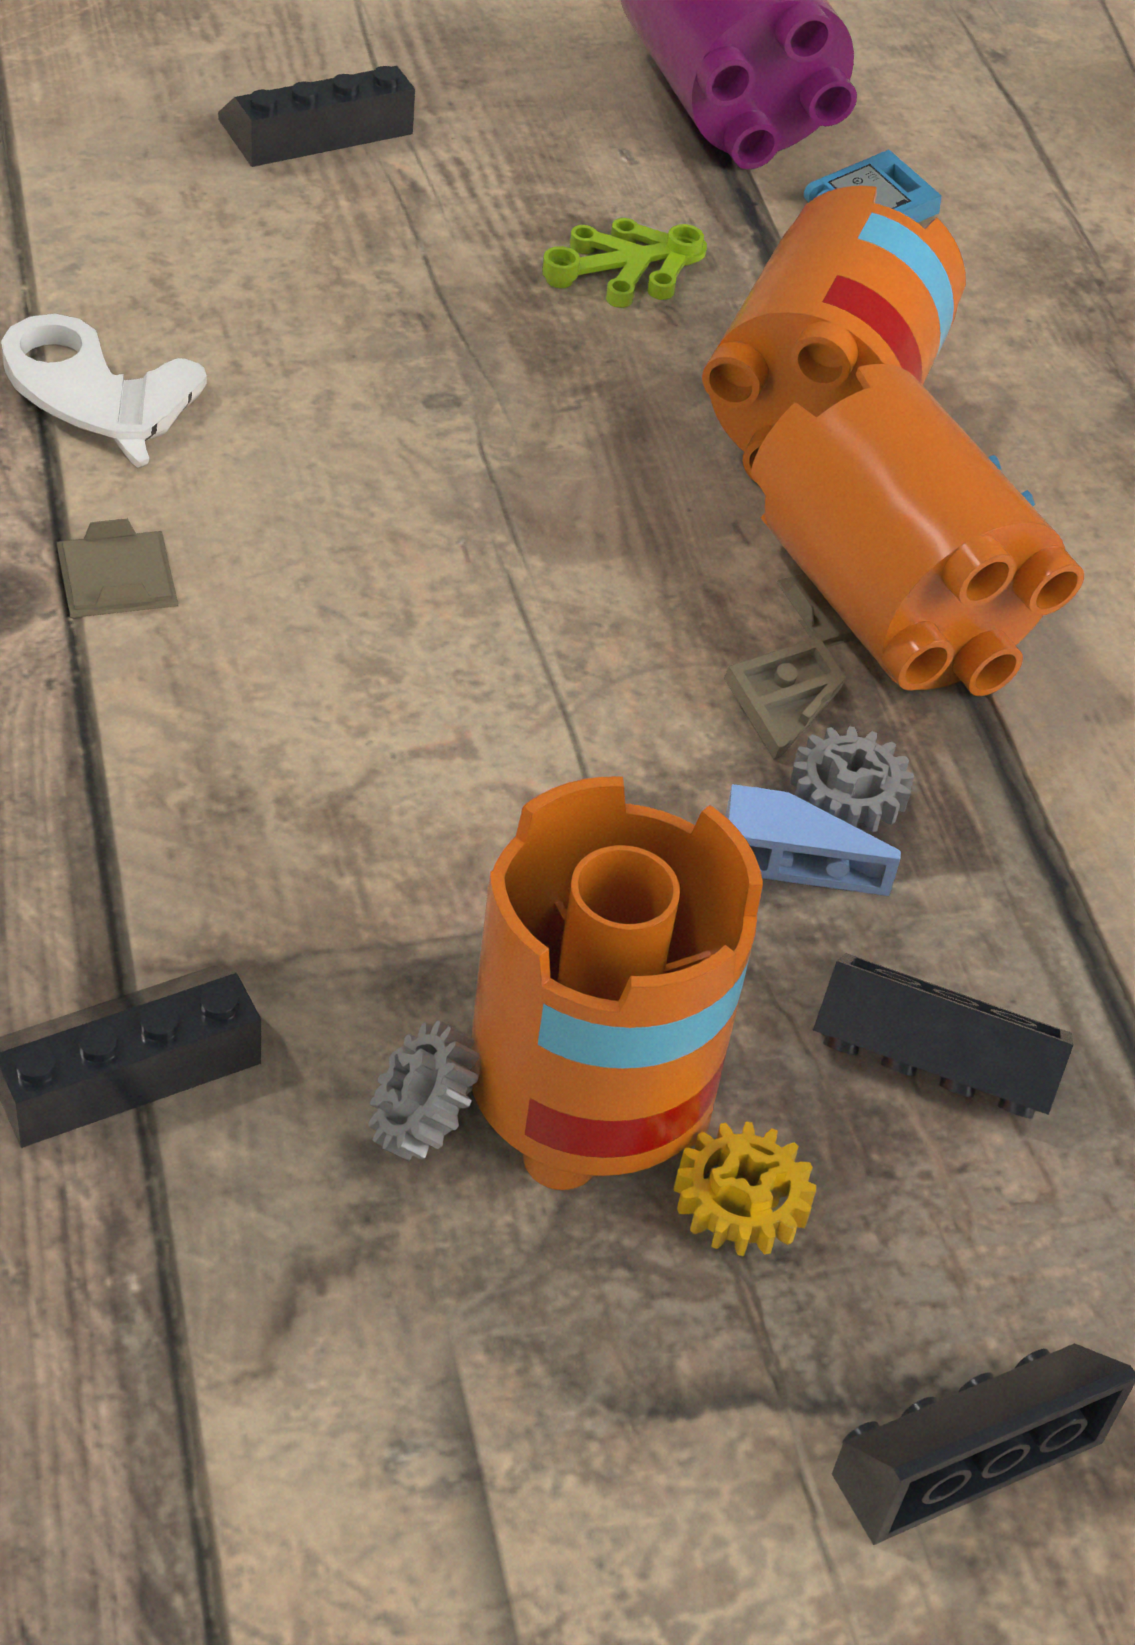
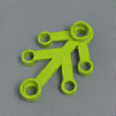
(680, 247)

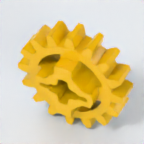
(744, 1188)

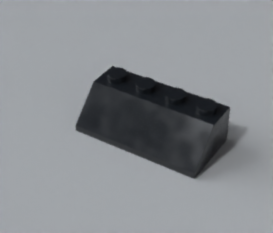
(320, 115)
(943, 1034)
(127, 1053)
(980, 1438)

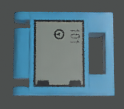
(895, 183)

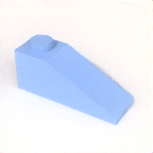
(808, 844)

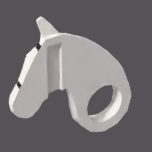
(86, 390)

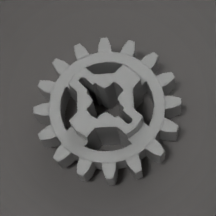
(852, 777)
(423, 1090)

